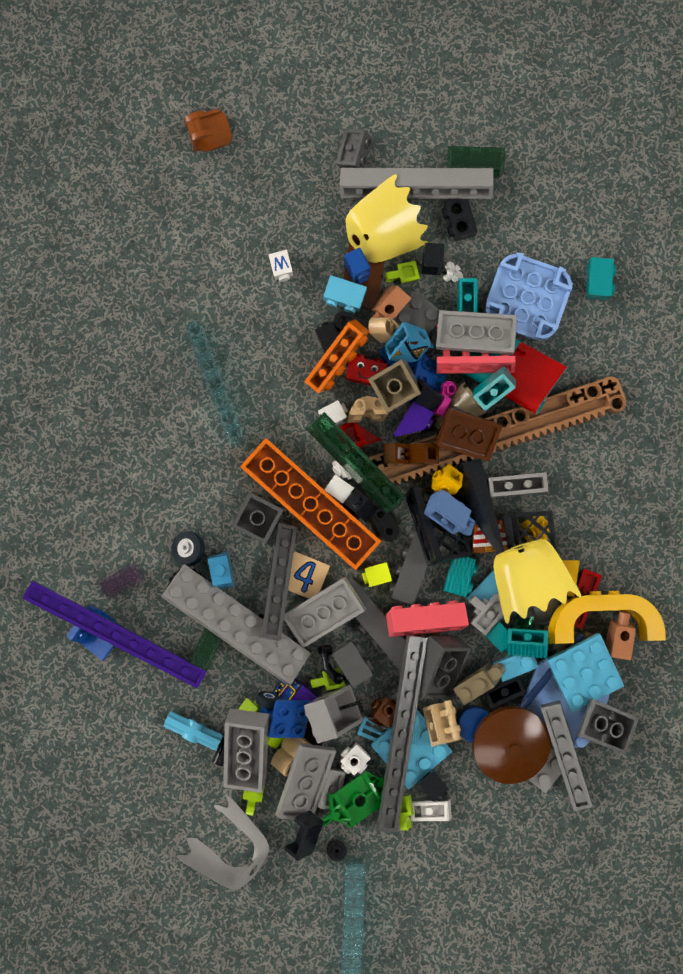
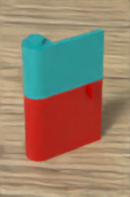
(534, 376)

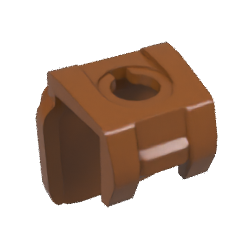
(208, 130)

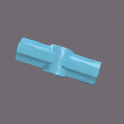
(192, 730)

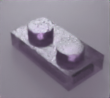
(121, 581)

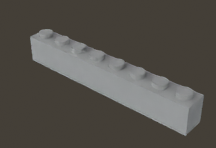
(423, 182)

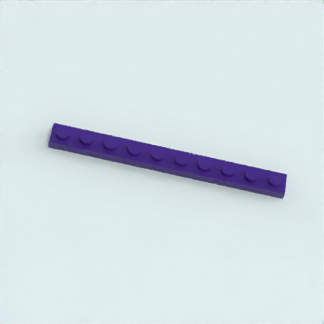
(113, 633)

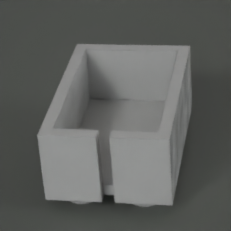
(327, 719)

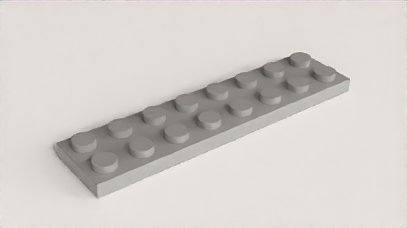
(234, 624)

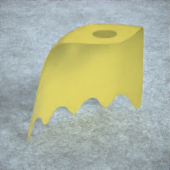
(387, 222)
(531, 578)

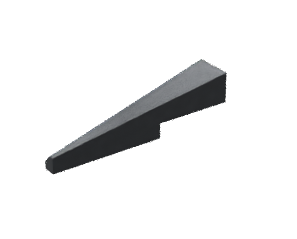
(477, 498)

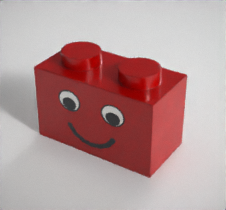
(362, 369)

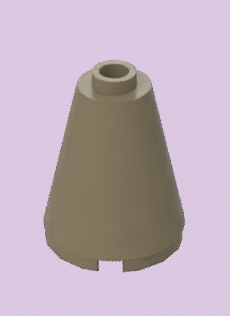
(463, 400)

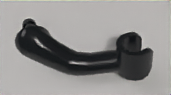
(324, 651)

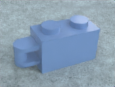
(449, 513)

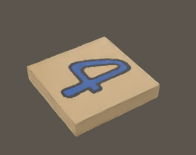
(307, 575)

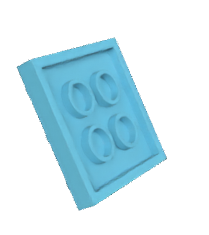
(585, 672)
(422, 755)

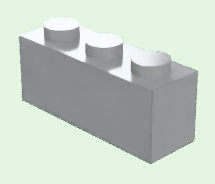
(518, 485)

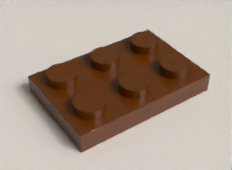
(468, 434)

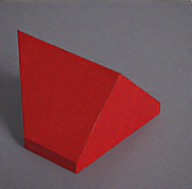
(359, 435)

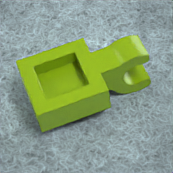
(406, 272)
(326, 680)
(252, 798)
(406, 811)

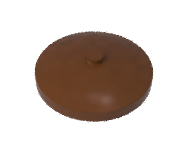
(511, 745)

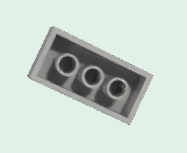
(245, 750)

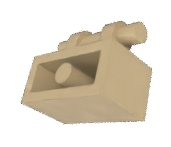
(442, 723)

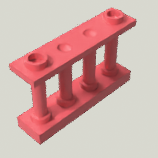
(473, 364)

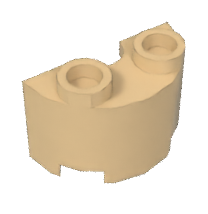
(367, 407)

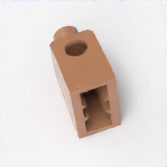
(392, 298)
(621, 637)

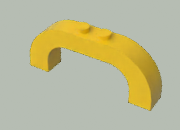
(646, 615)

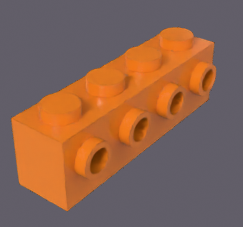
(337, 356)

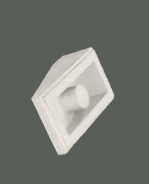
(432, 810)

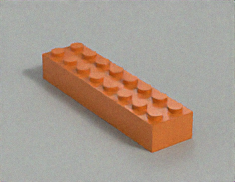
(310, 504)

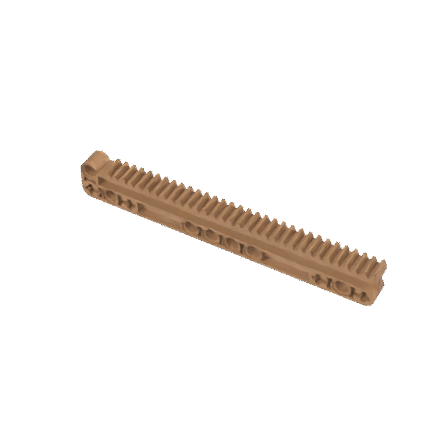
(556, 413)

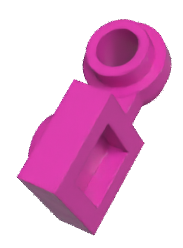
(447, 389)

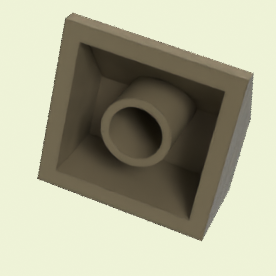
(395, 385)

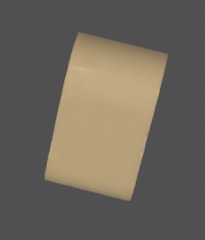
(382, 328)

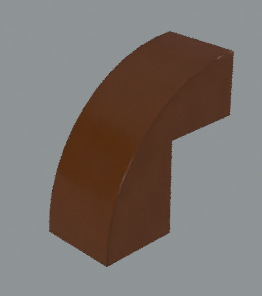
(411, 454)

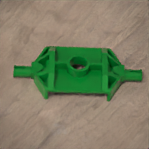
(343, 804)

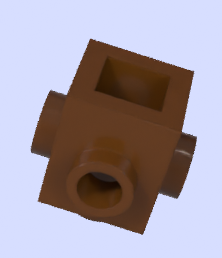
(382, 712)

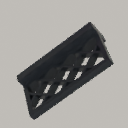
(513, 528)
(425, 530)

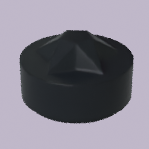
(336, 851)

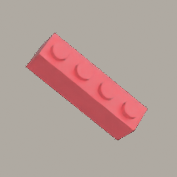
(426, 619)

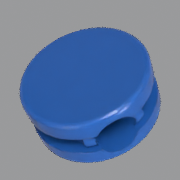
(469, 721)

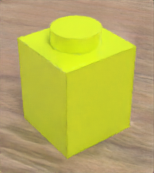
(376, 575)

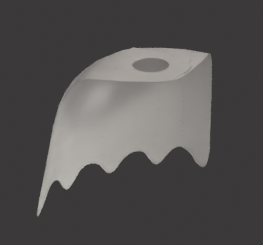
(209, 864)

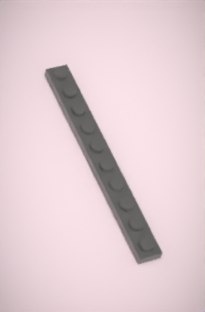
(402, 733)

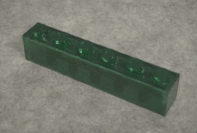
(355, 462)

